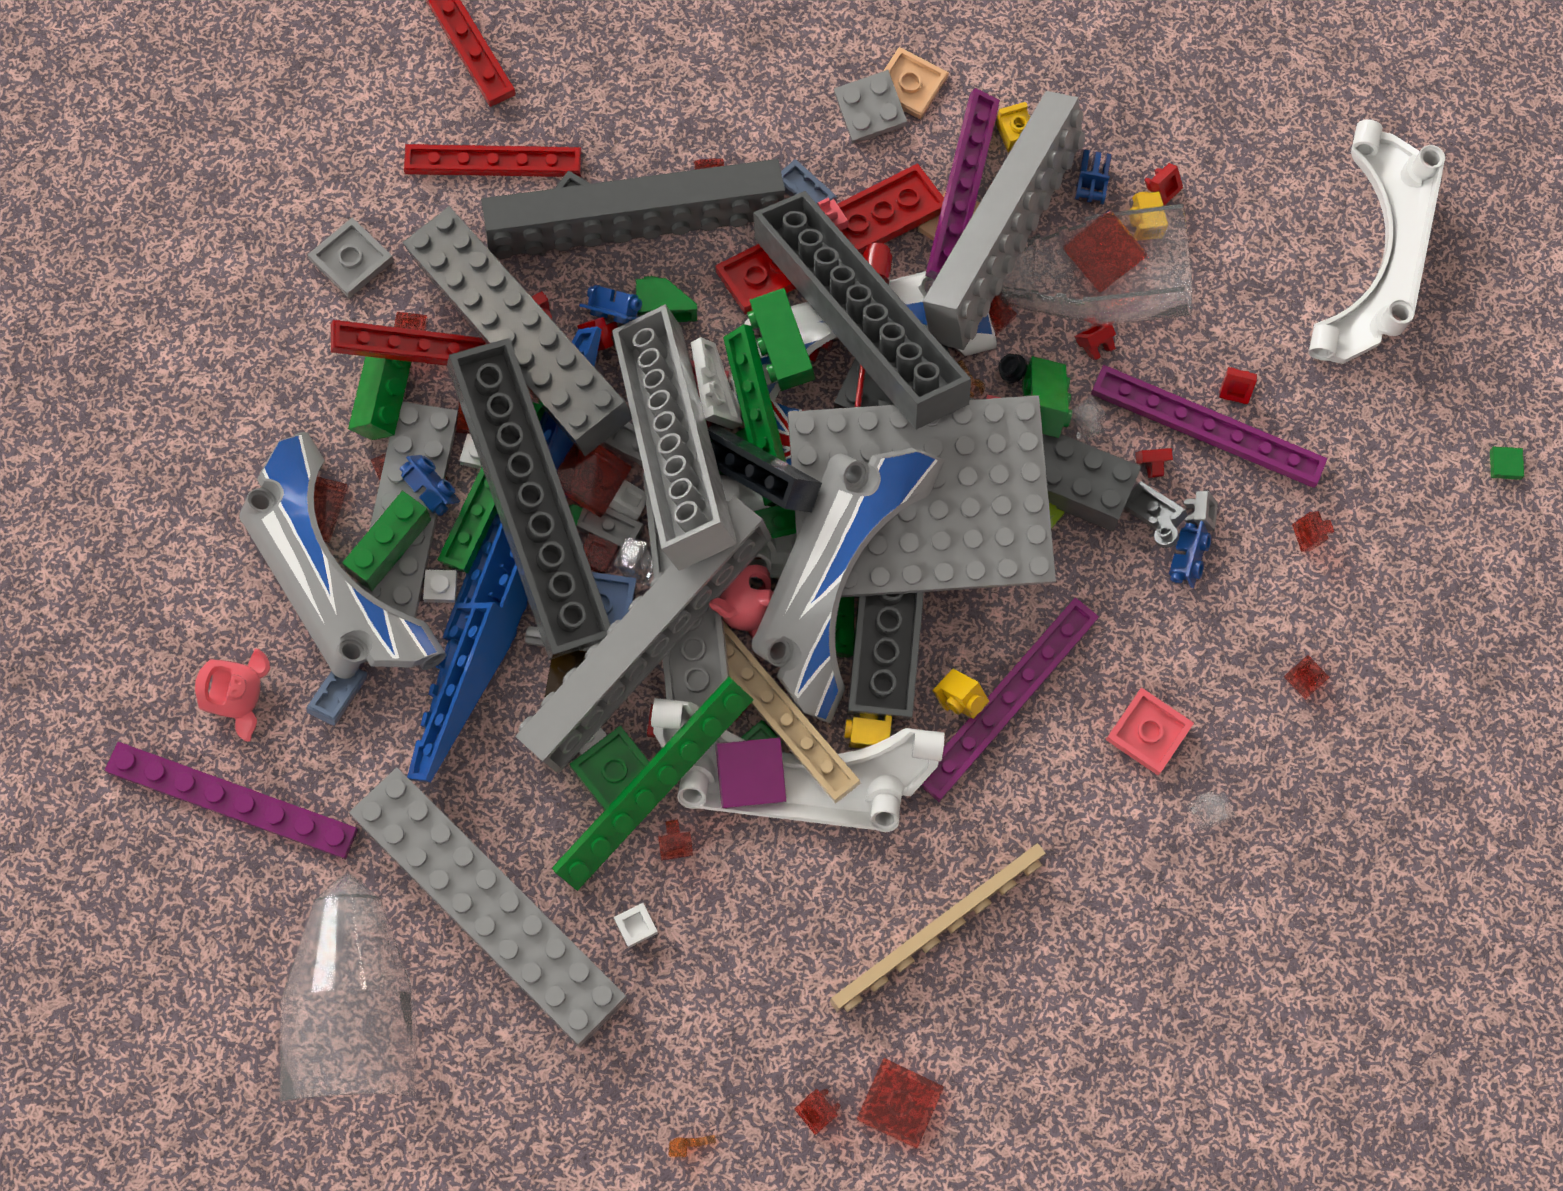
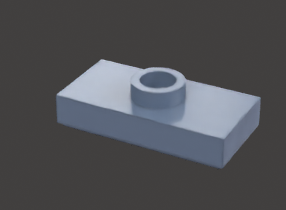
(799, 179)
(335, 696)

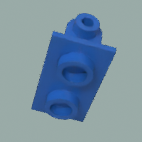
(601, 304)
(438, 492)
(1194, 543)

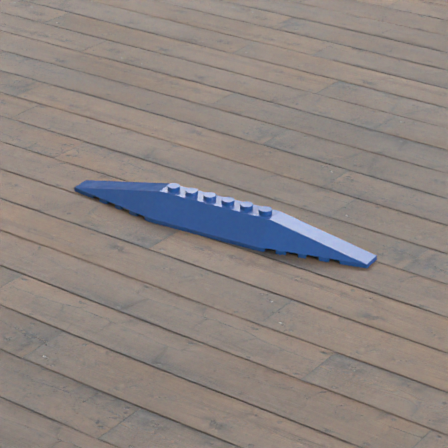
(482, 620)

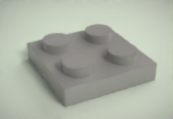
(870, 107)
(350, 257)

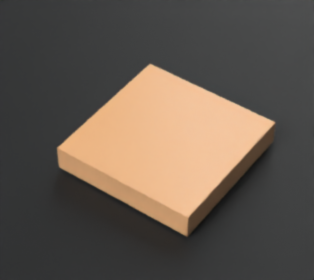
(915, 81)

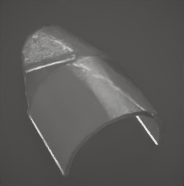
(1154, 289)
(347, 1003)

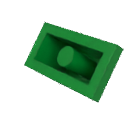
(660, 291)

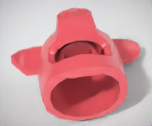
(742, 605)
(233, 690)

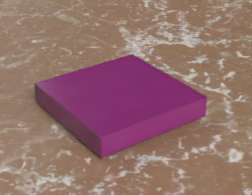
(750, 772)

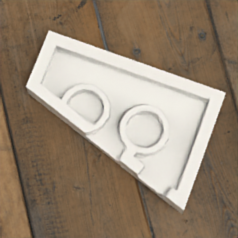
(713, 385)

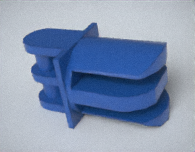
(1093, 179)

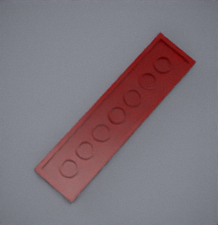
(872, 217)

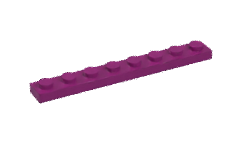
(964, 177)
(1209, 426)
(1010, 697)
(231, 800)

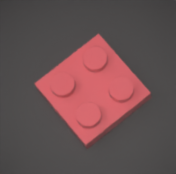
(1149, 731)

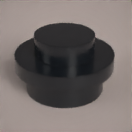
(1012, 367)

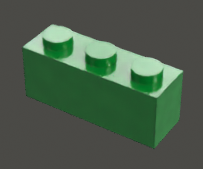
(780, 340)
(1051, 384)
(379, 397)
(387, 540)

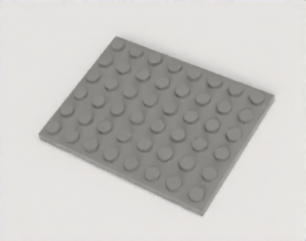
(984, 514)

